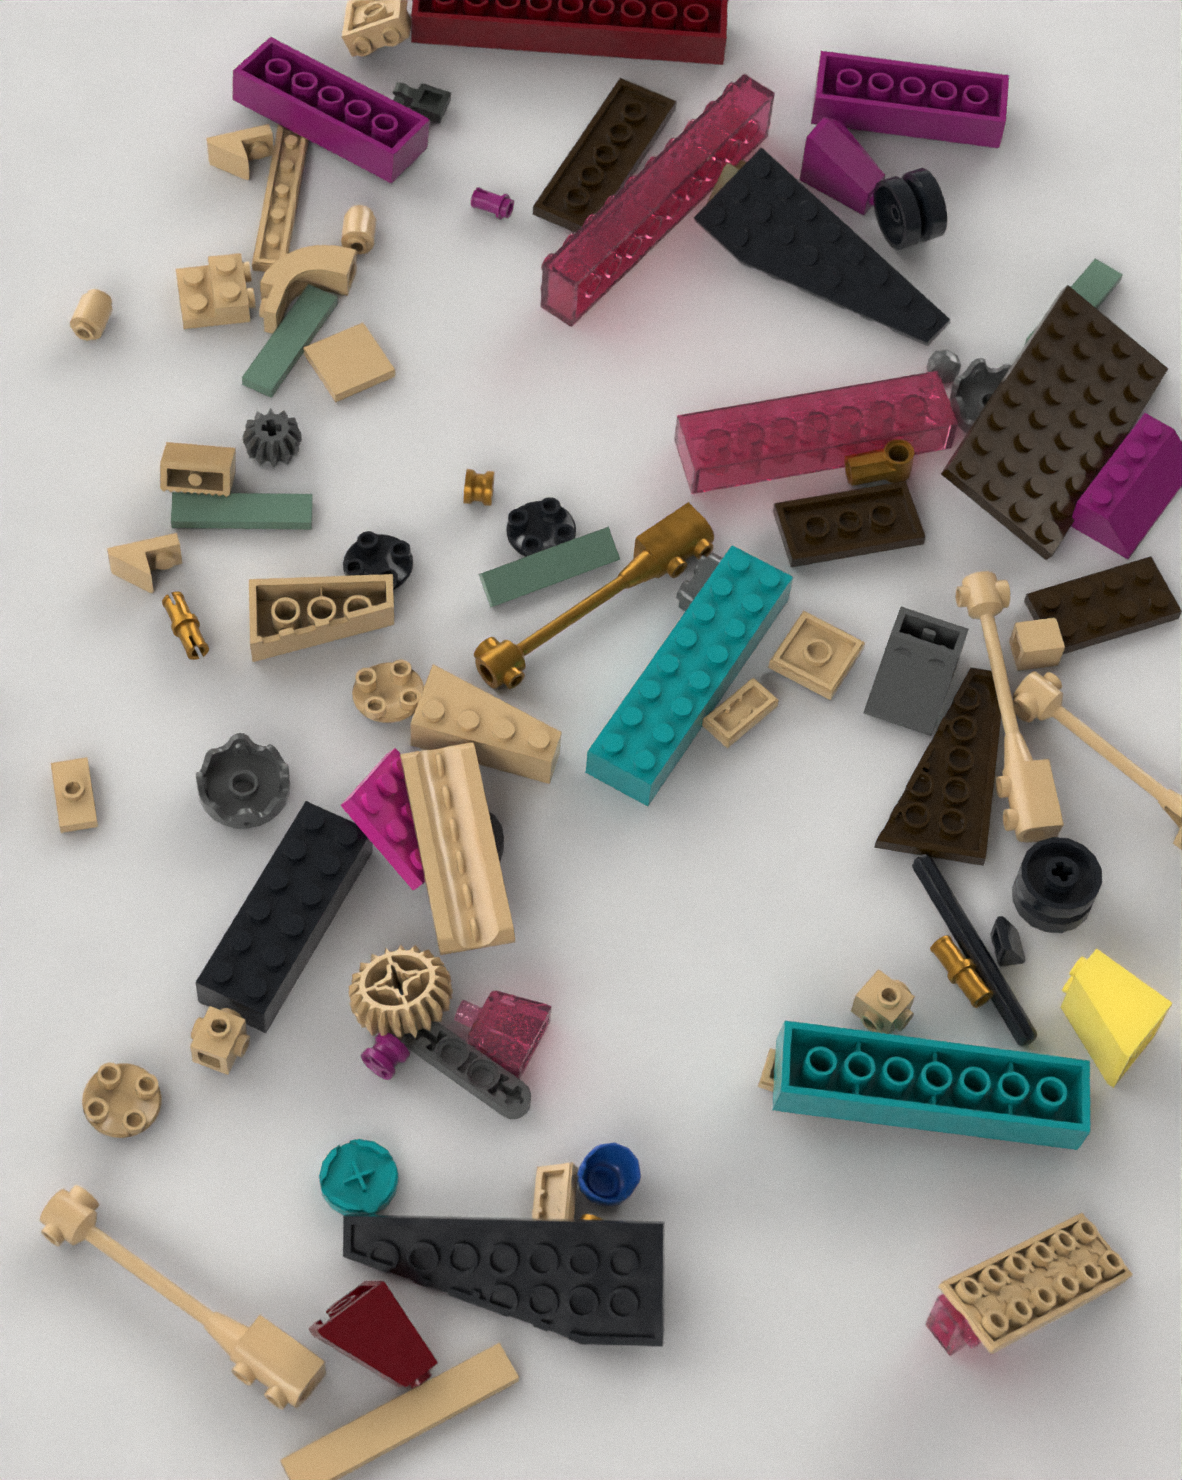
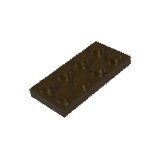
(848, 524)
(1106, 604)

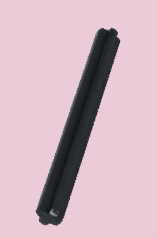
(974, 949)

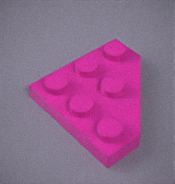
(384, 815)

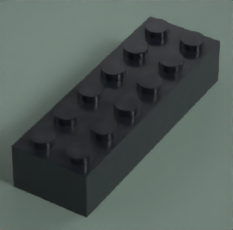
(284, 916)

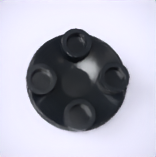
(539, 526)
(379, 556)

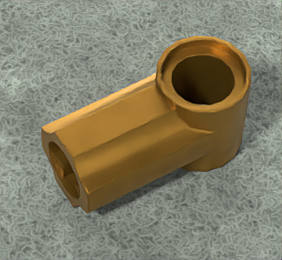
(881, 464)

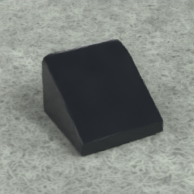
(1006, 943)

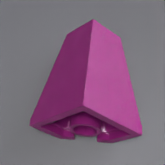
(839, 166)

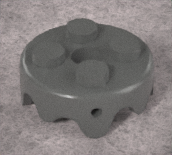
(974, 389)
(237, 762)

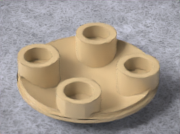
(387, 691)
(121, 1100)

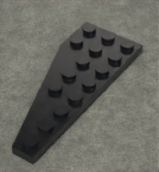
(793, 237)
(561, 1275)

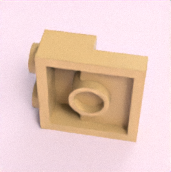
(375, 25)
(215, 292)

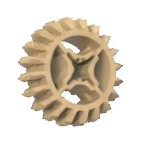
(423, 985)

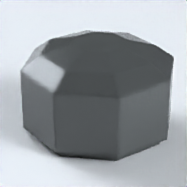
(946, 364)

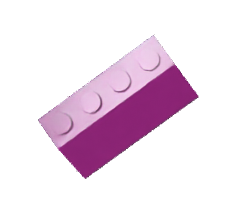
(1132, 488)

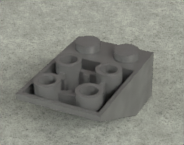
(916, 671)

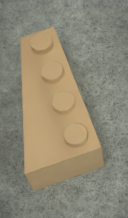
(315, 611)
(503, 736)

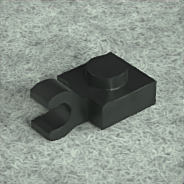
(426, 100)

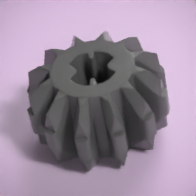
(272, 437)

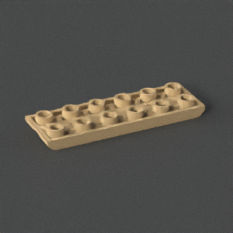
(457, 849)
(1035, 1282)

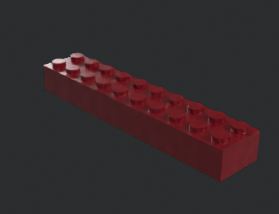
(606, 28)

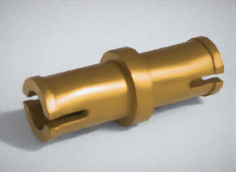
(185, 625)
(961, 971)

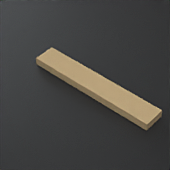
(280, 199)
(403, 1418)

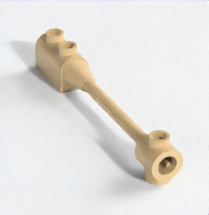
(1042, 699)
(1025, 781)
(257, 1350)

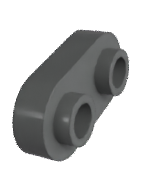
(702, 572)

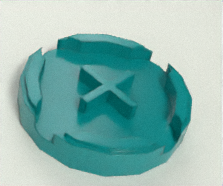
(358, 1178)

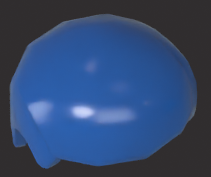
(609, 1174)

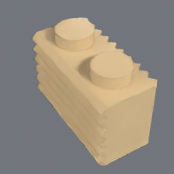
(197, 469)

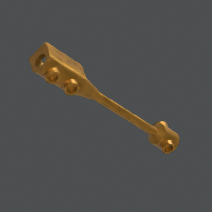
(656, 552)

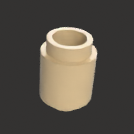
(359, 229)
(91, 315)

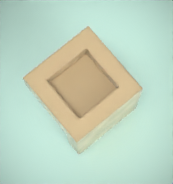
(1036, 644)

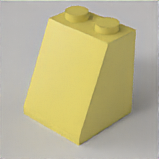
(1112, 1013)

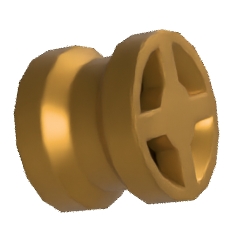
(478, 487)

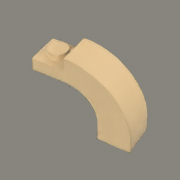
(322, 266)

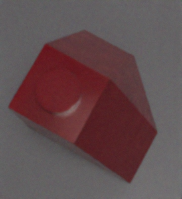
(377, 1335)

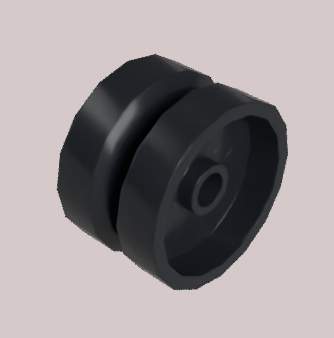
(910, 208)
(1056, 885)

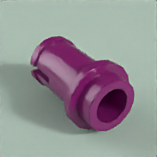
(499, 205)

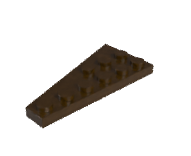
(951, 789)

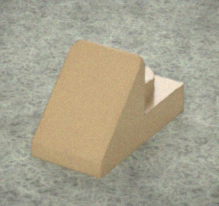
(235, 149)
(137, 559)

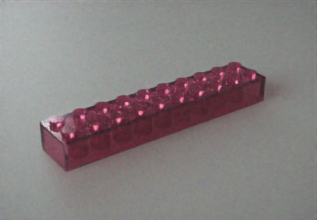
(655, 200)

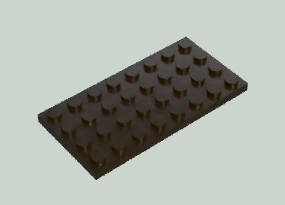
(1054, 421)

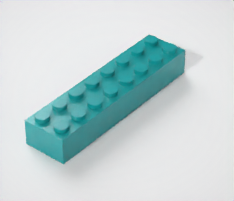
(688, 675)
(931, 1085)

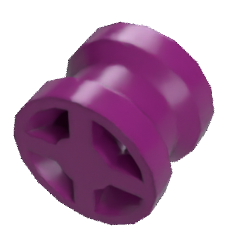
(385, 1055)

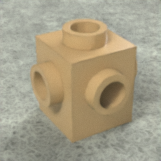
(883, 1004)
(219, 1039)

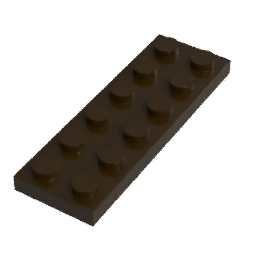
(604, 154)

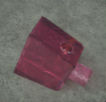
(506, 1028)

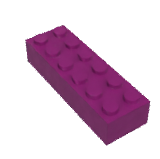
(911, 99)
(330, 109)

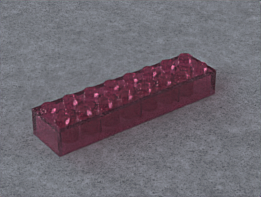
(811, 431)

